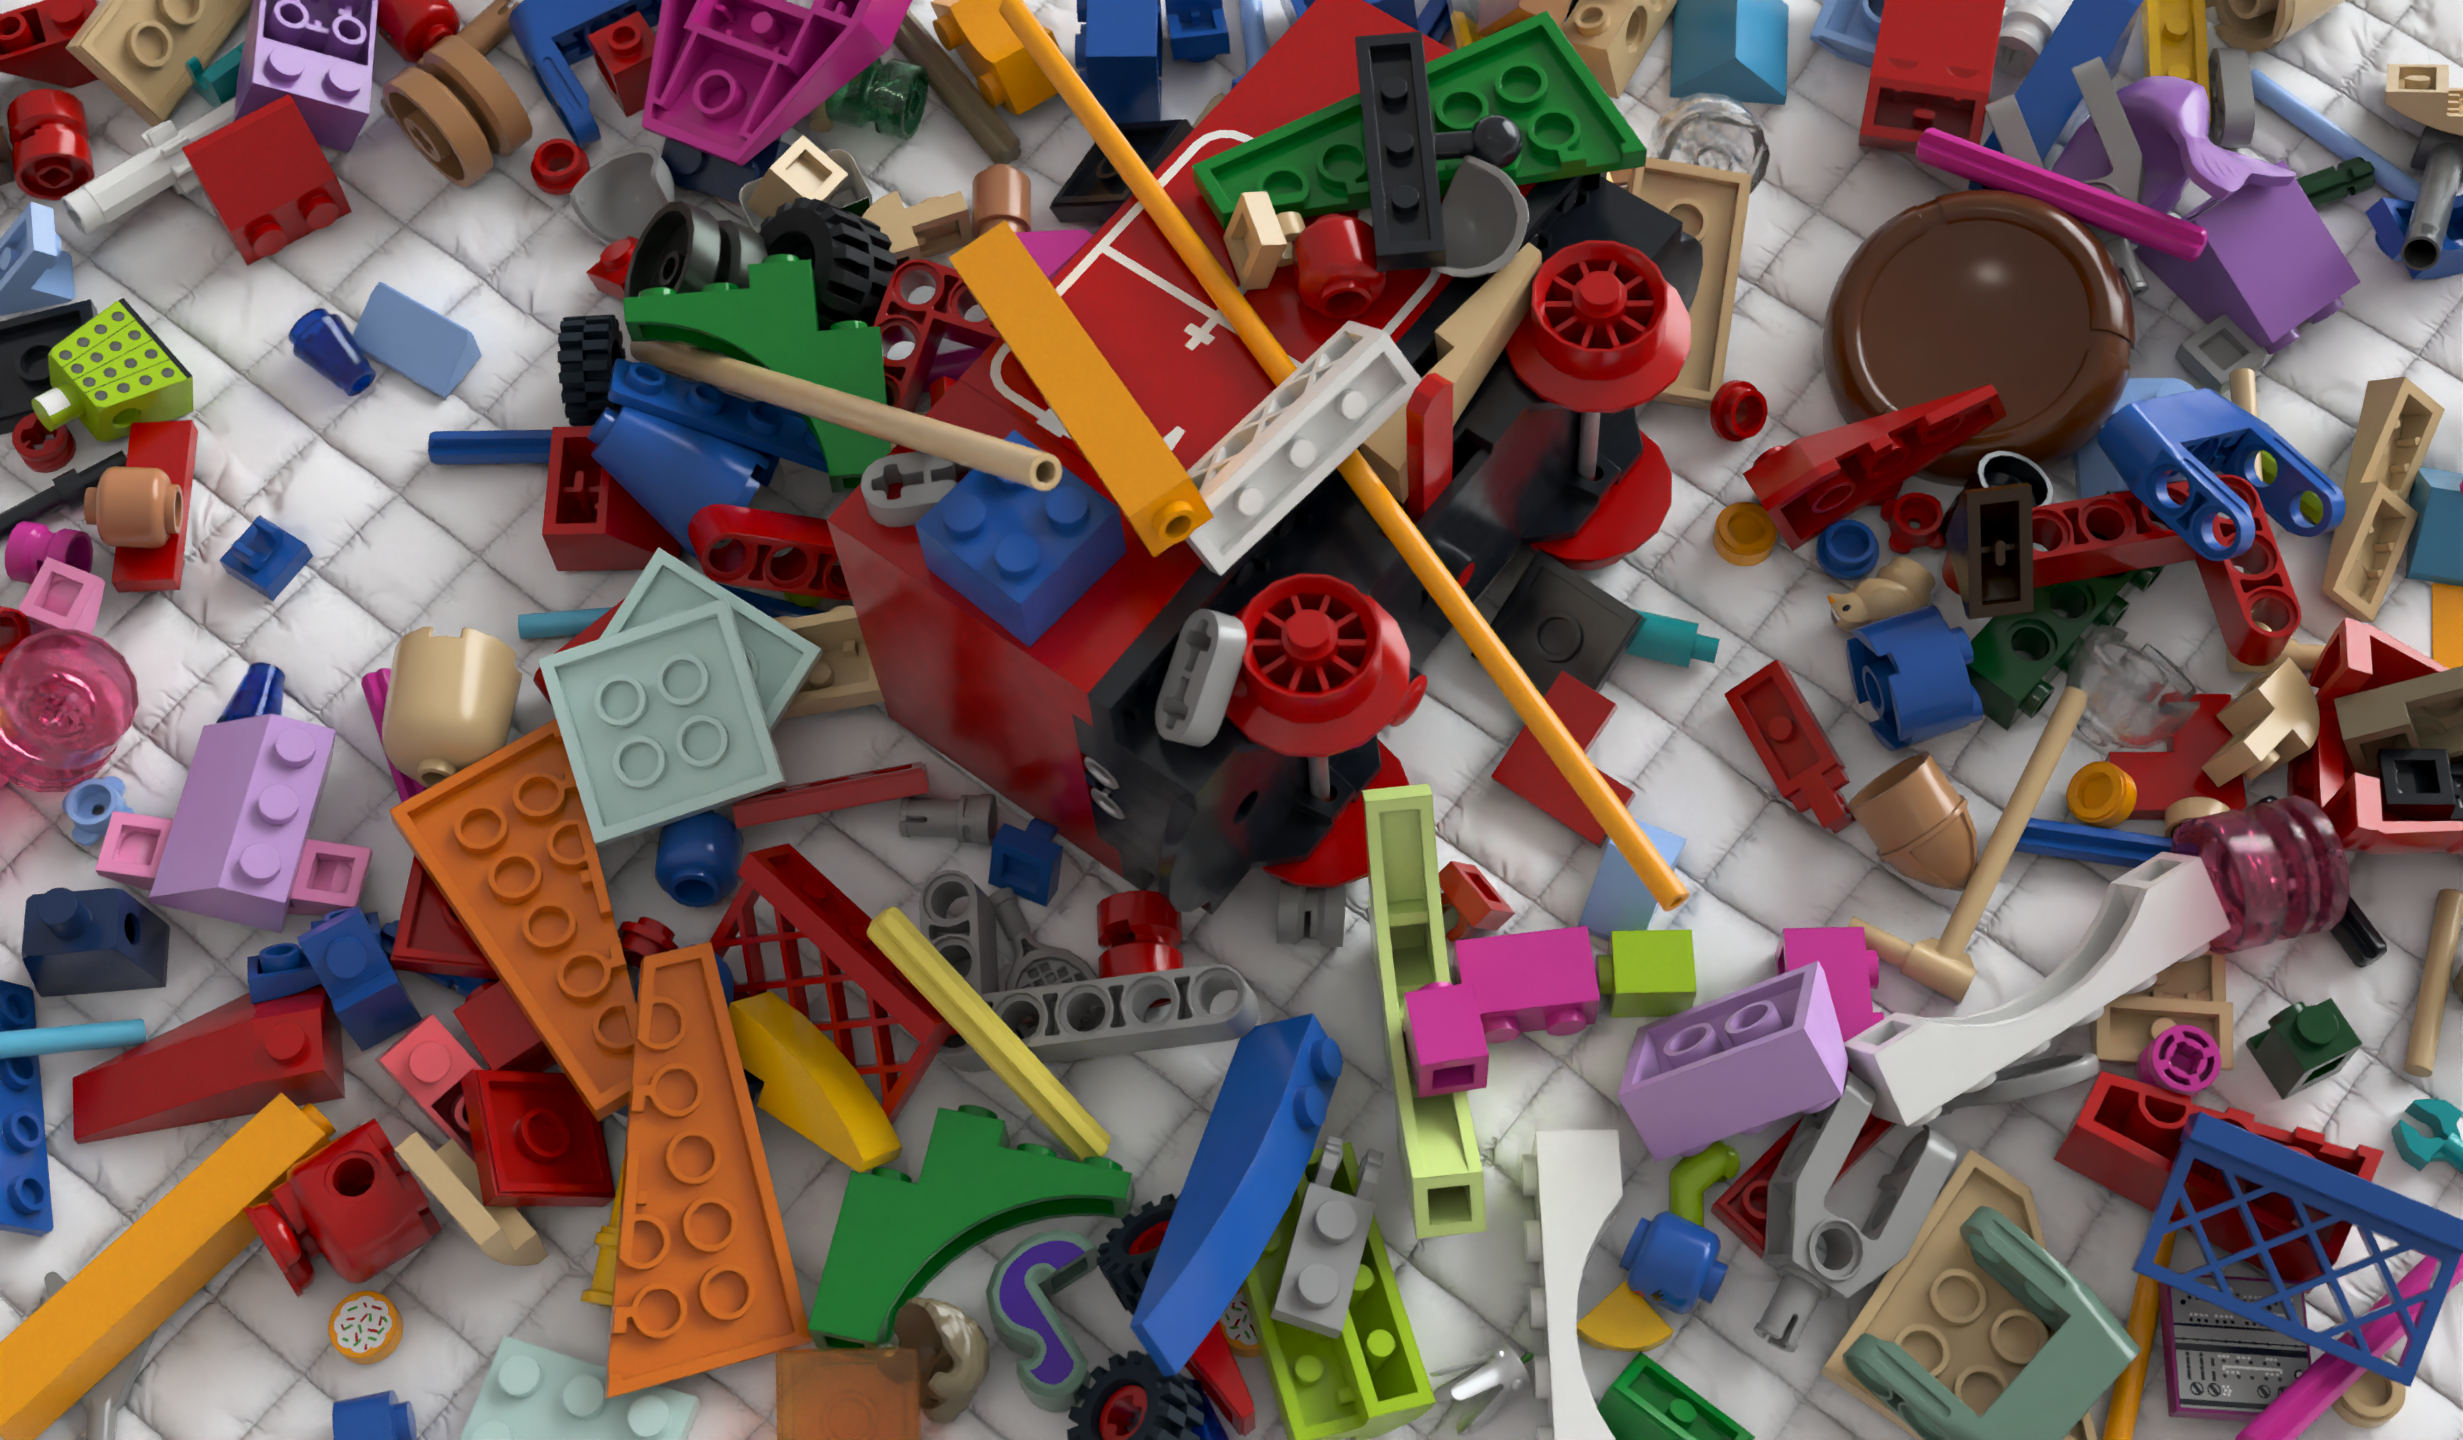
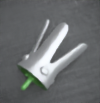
(1497, 1370)

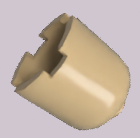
(448, 702)

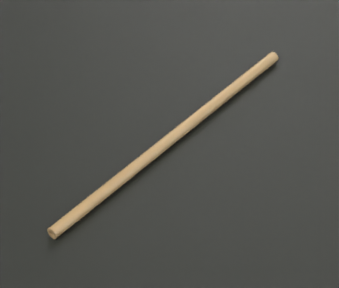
(859, 414)

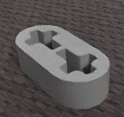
(2231, 98)
(923, 480)
(1200, 678)

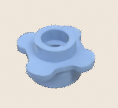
(86, 799)

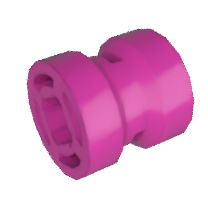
(33, 542)
(2165, 1068)

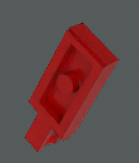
(1792, 744)

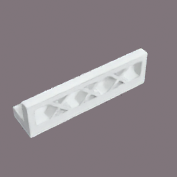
(1297, 439)

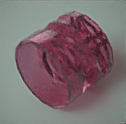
(79, 685)
(2272, 869)

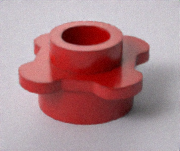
(1917, 508)

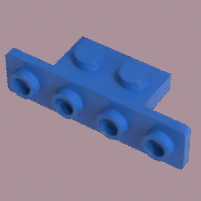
(716, 413)
(23, 1147)

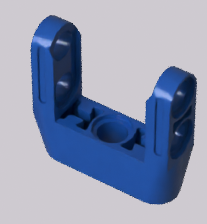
(555, 37)
(2202, 434)

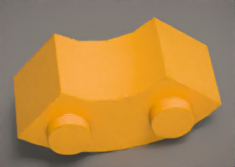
(992, 53)

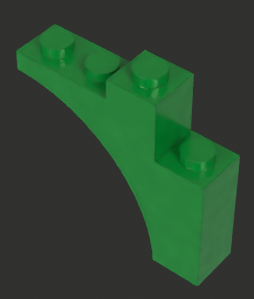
(778, 330)
(970, 1189)

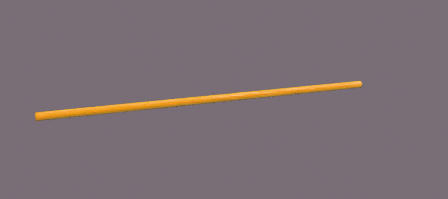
(1355, 470)

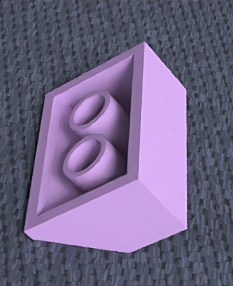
(245, 820)
(1735, 1064)

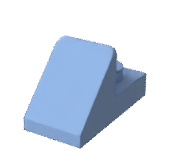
(32, 263)

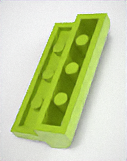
(1349, 1384)

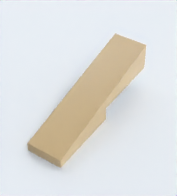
(1465, 354)
(2384, 462)

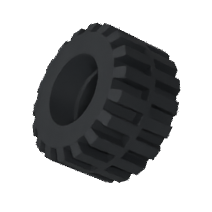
(846, 257)

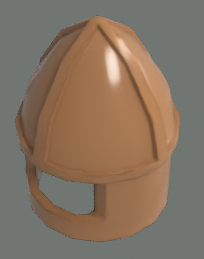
(1919, 823)

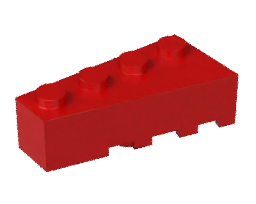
(2130, 1137)

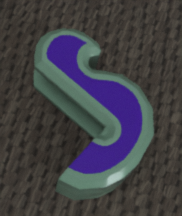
(1029, 1322)

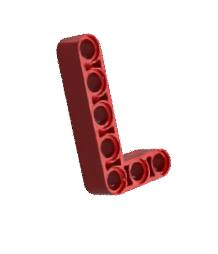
(925, 325)
(2140, 544)

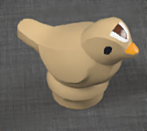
(1895, 590)

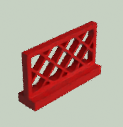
(839, 929)

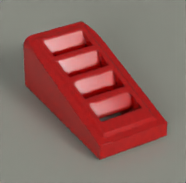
(1222, 1380)

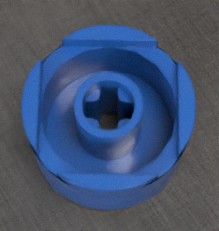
(1913, 676)

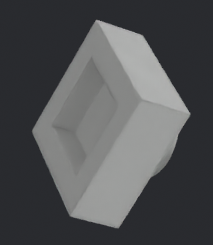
(2217, 352)

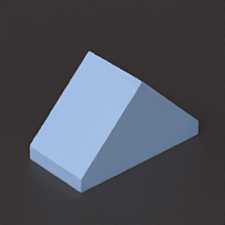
(1618, 895)

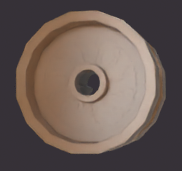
(457, 111)

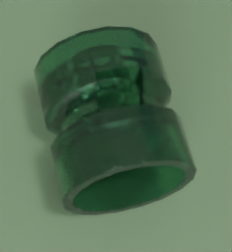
(883, 94)

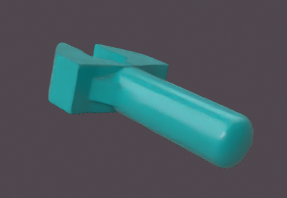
(2445, 1145)

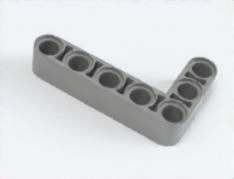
(1064, 1004)

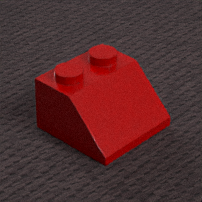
(267, 179)

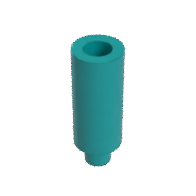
(1672, 641)

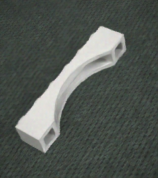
(2145, 924)
(1576, 1201)

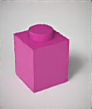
(1445, 1039)

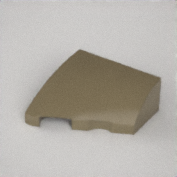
(2404, 716)

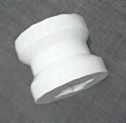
(2022, 38)

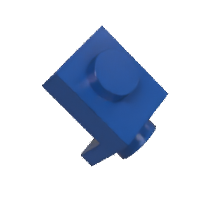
(1197, 29)

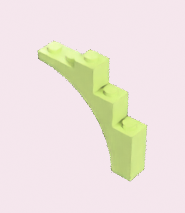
(1408, 952)

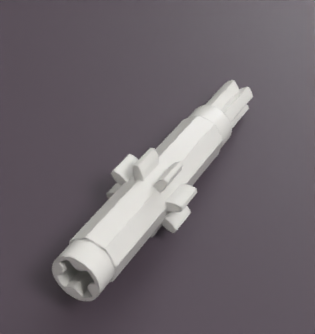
(145, 172)

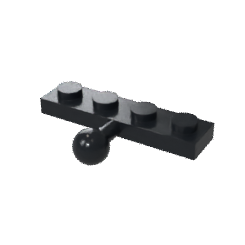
(1404, 150)

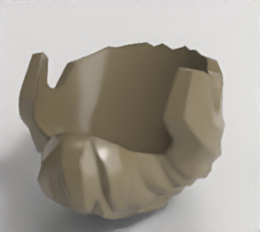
(951, 1355)

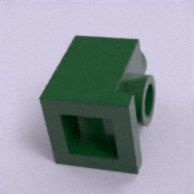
(2304, 1046)

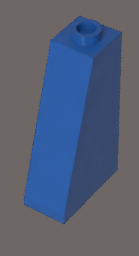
(2050, 92)

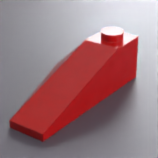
(1849, 466)
(216, 1068)

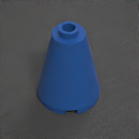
(673, 467)

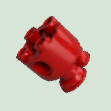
(348, 1206)

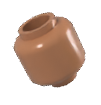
(134, 507)

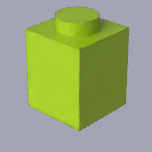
(1648, 973)

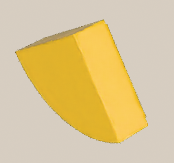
(1623, 1324)

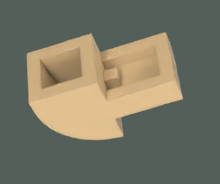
(922, 229)
(2269, 723)

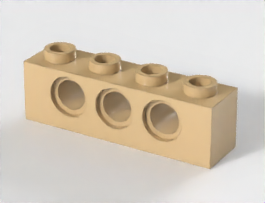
(1615, 36)

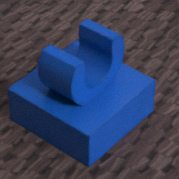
(266, 558)
(1027, 861)

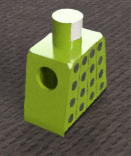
(113, 376)

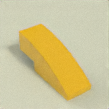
(811, 1083)

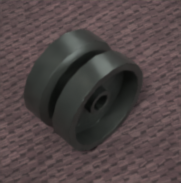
(691, 249)

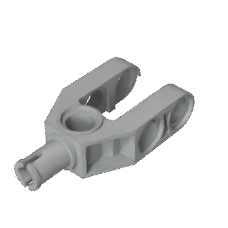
(2118, 140)
(1799, 1217)

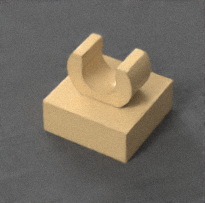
(1260, 239)

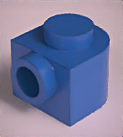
(374, 1418)

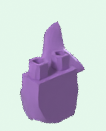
(2172, 133)

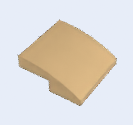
(2425, 96)
(2182, 995)
(456, 1185)

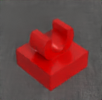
(1473, 899)

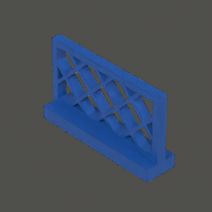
(2326, 1190)

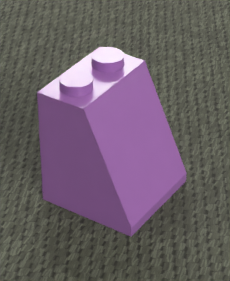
(2262, 265)

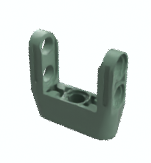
(2051, 1389)

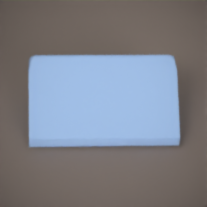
(415, 340)

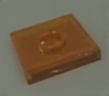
(848, 1394)

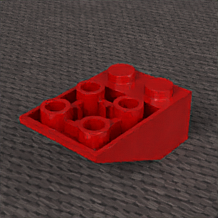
(1931, 71)

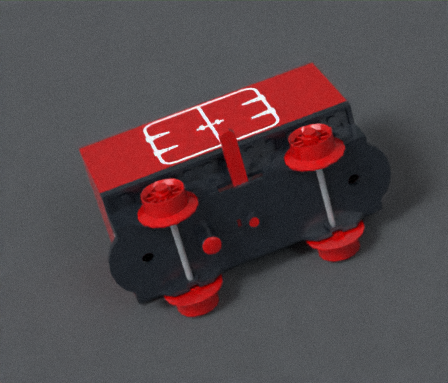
(1324, 596)

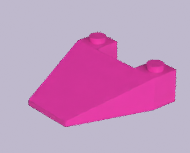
(749, 70)

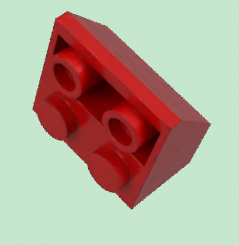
(590, 516)

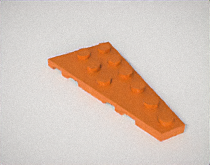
(529, 888)
(699, 1222)

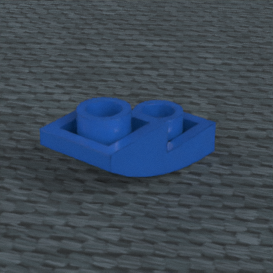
(285, 968)

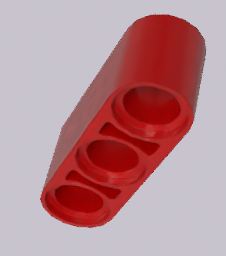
(756, 539)

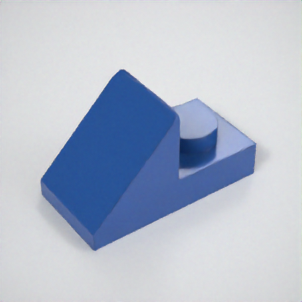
(359, 978)

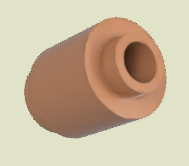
(1001, 195)

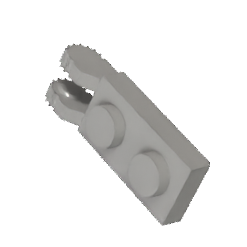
(1327, 1245)

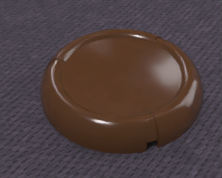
(1980, 297)

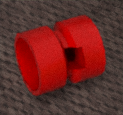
(49, 143)
(1138, 936)

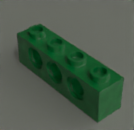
(2020, 686)

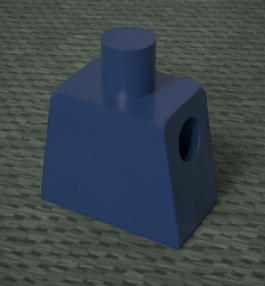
(83, 942)

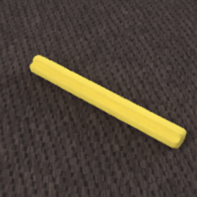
(987, 1034)

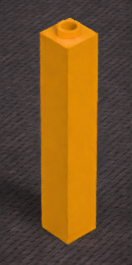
(1082, 389)
(149, 1270)

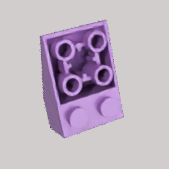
(318, 56)

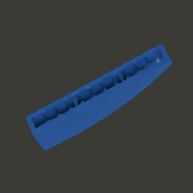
(1237, 1183)

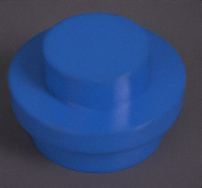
(1847, 550)

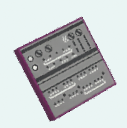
(2222, 1362)

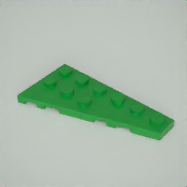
(1517, 73)

